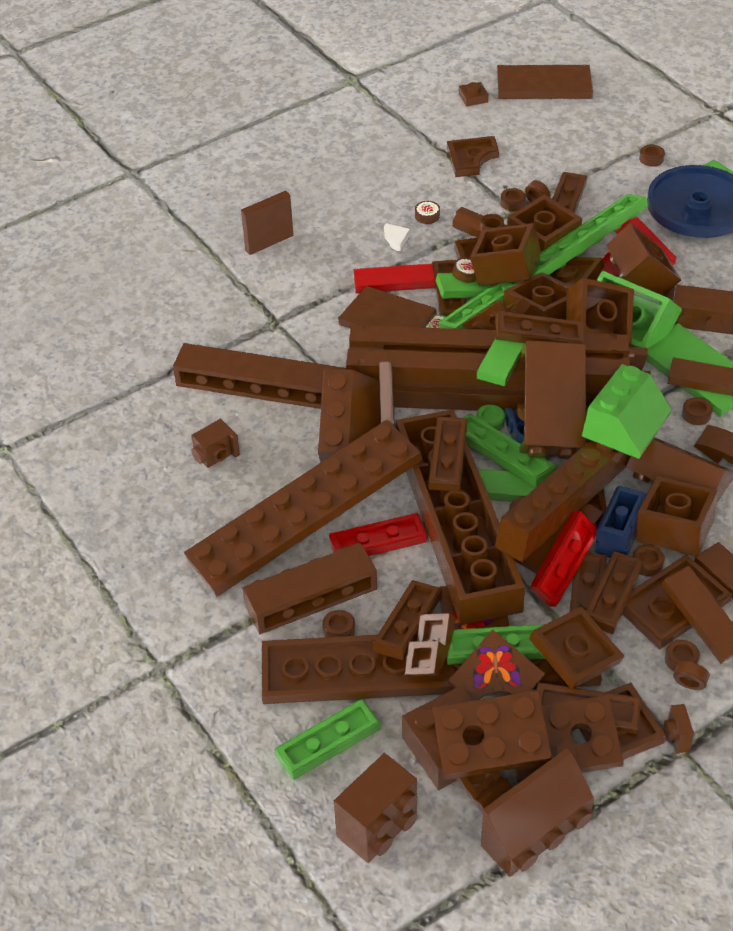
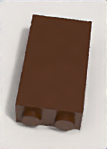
(554, 398)

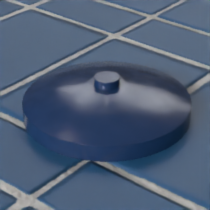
(693, 201)

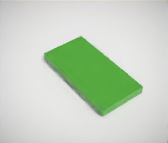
(687, 346)

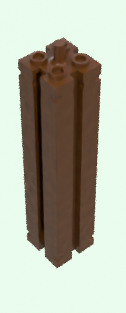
(441, 365)

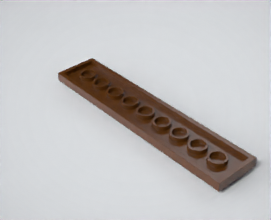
(351, 670)

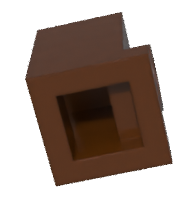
(214, 443)

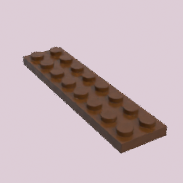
(302, 507)

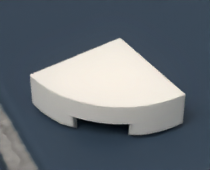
(396, 236)

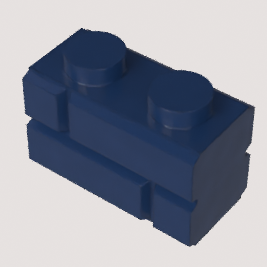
(619, 523)

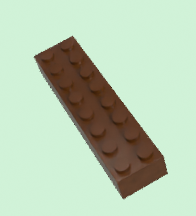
(463, 532)

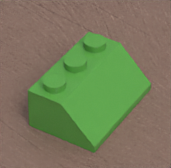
(652, 313)
(627, 412)

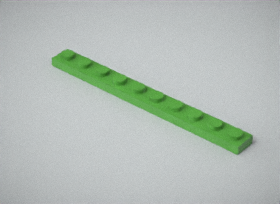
(557, 254)

